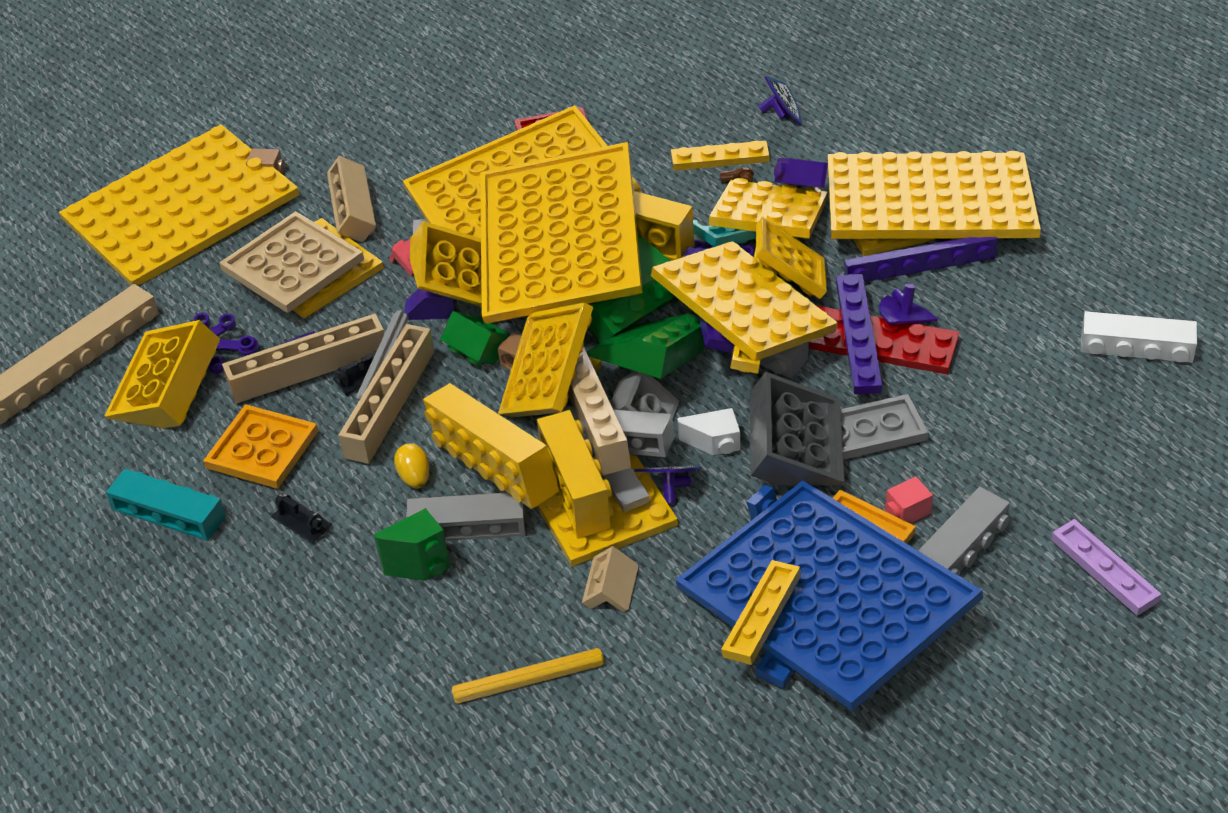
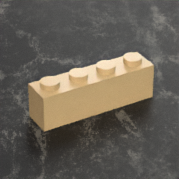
(351, 199)

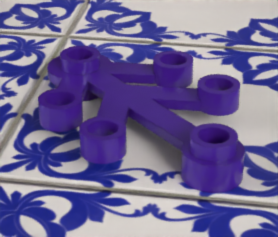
(228, 345)

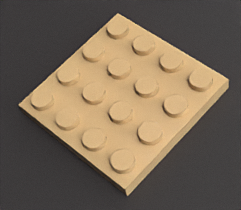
(291, 261)

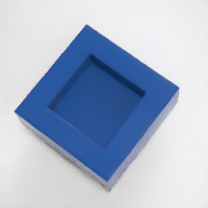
(761, 500)
(774, 670)

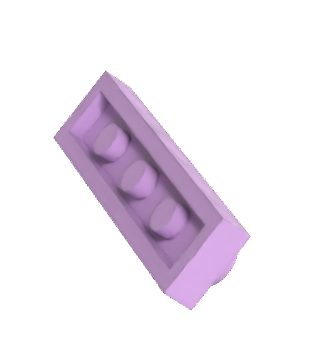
(1106, 567)

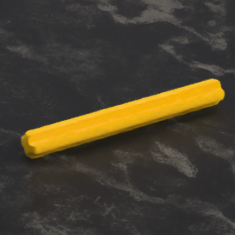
(527, 675)

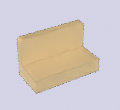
(610, 580)

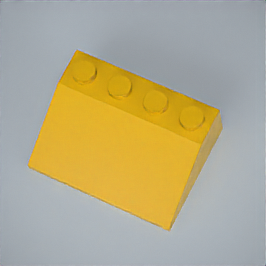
(447, 262)
(164, 375)

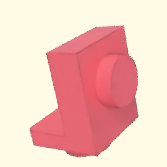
(401, 253)

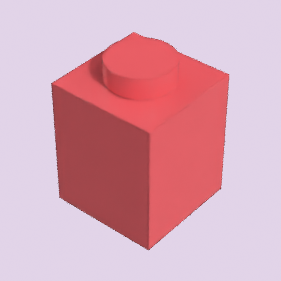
(909, 500)

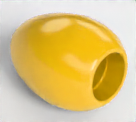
(412, 465)

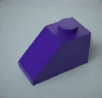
(800, 172)
(428, 305)

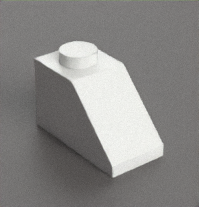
(711, 431)

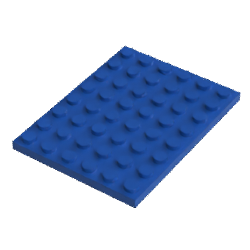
(860, 598)

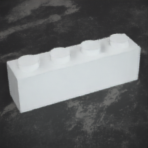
(1139, 337)

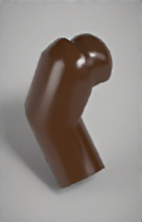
(745, 173)

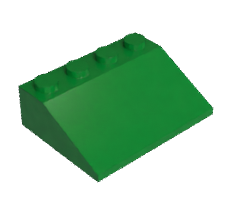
(618, 314)
(654, 346)

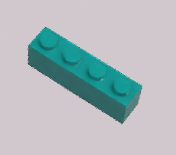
(166, 504)

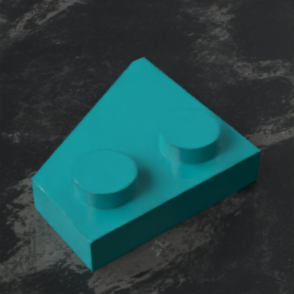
(720, 235)

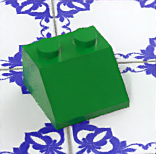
(473, 337)
(413, 548)

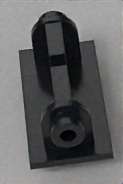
(352, 375)
(299, 518)

